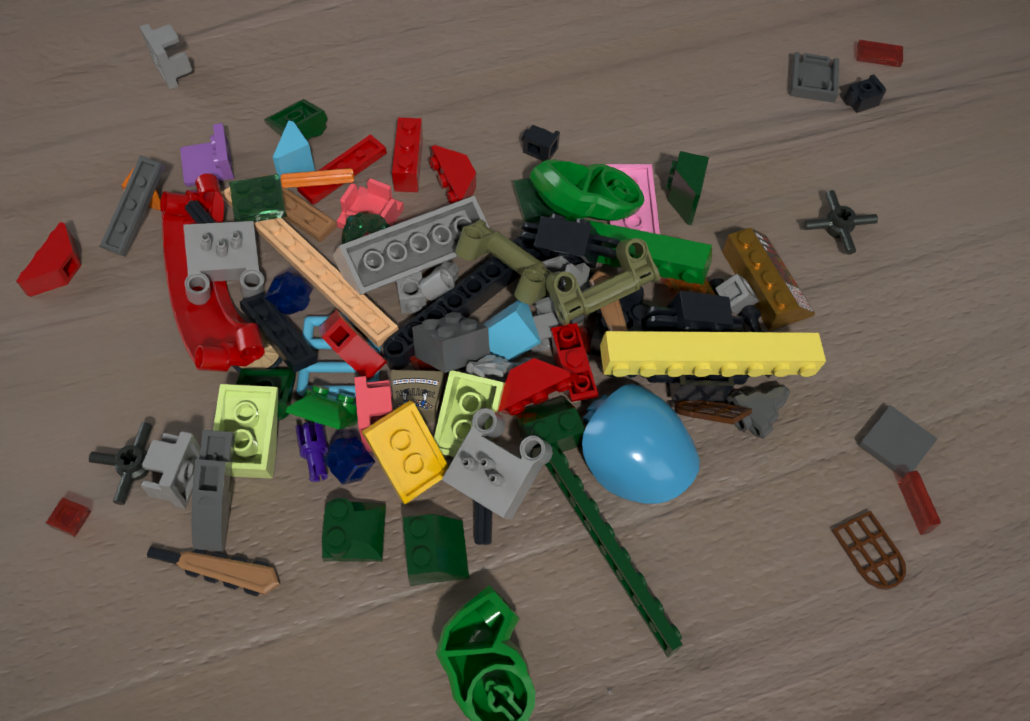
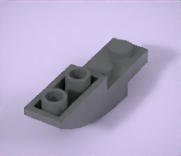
(211, 490)

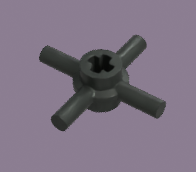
(840, 222)
(127, 462)

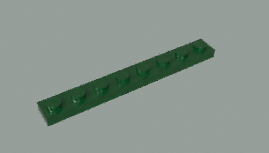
(617, 557)

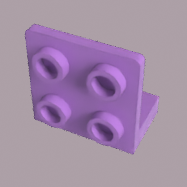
(208, 158)

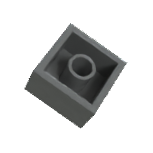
(450, 341)

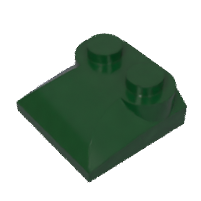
(306, 116)
(280, 378)
(353, 531)

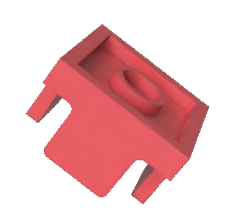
(374, 199)
(372, 403)

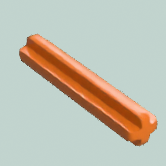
(317, 178)

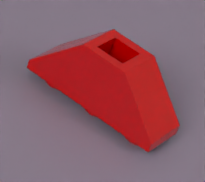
(454, 173)
(52, 264)
(351, 345)
(571, 356)
(532, 384)

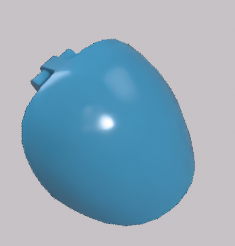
(639, 446)

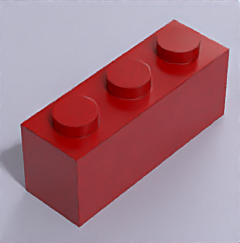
(407, 155)

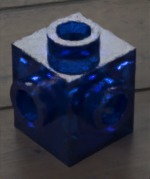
(289, 293)
(348, 460)

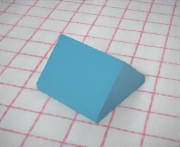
(292, 152)
(512, 331)

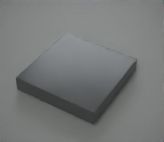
(898, 442)

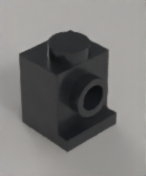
(865, 94)
(540, 143)

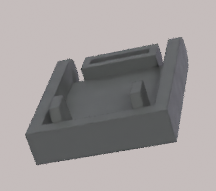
(814, 78)

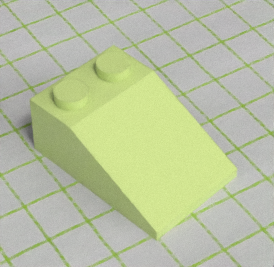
(461, 400)
(253, 418)

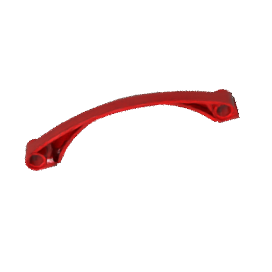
(214, 330)

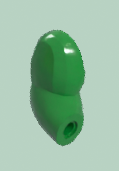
(587, 191)
(483, 664)

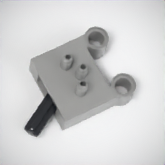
(219, 254)
(492, 473)

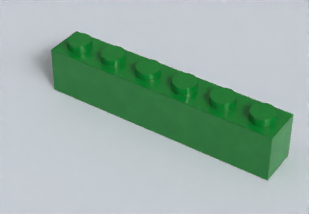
(671, 255)

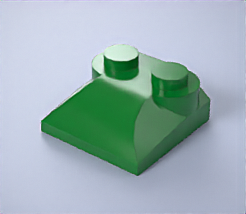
(326, 408)

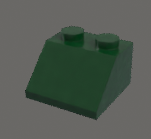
(686, 184)
(553, 422)
(435, 549)

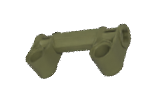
(479, 240)
(636, 273)

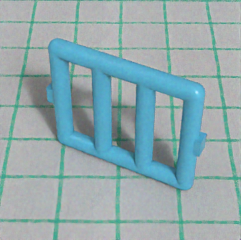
(326, 367)

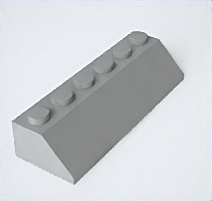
(405, 247)

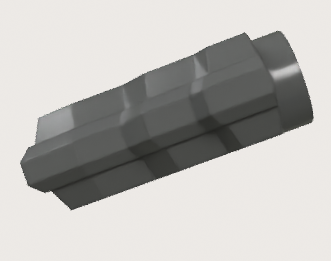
(764, 408)

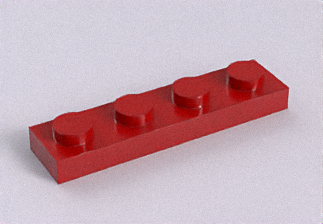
(357, 158)

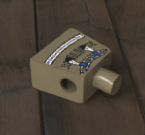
(420, 387)

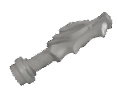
(493, 365)

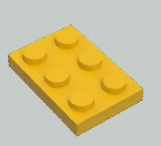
(406, 451)

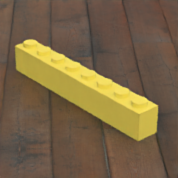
(711, 353)

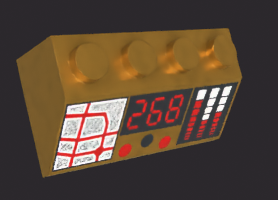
(758, 262)

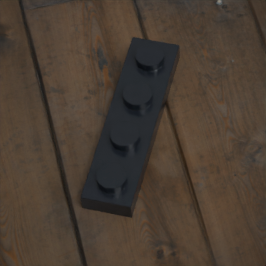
(279, 332)

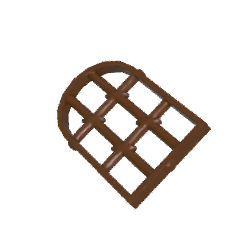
(700, 411)
(871, 539)

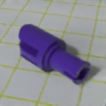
(313, 448)

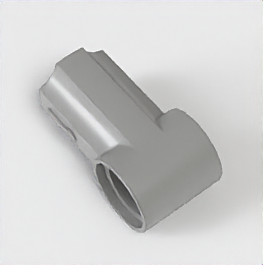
(439, 281)

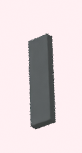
(132, 206)

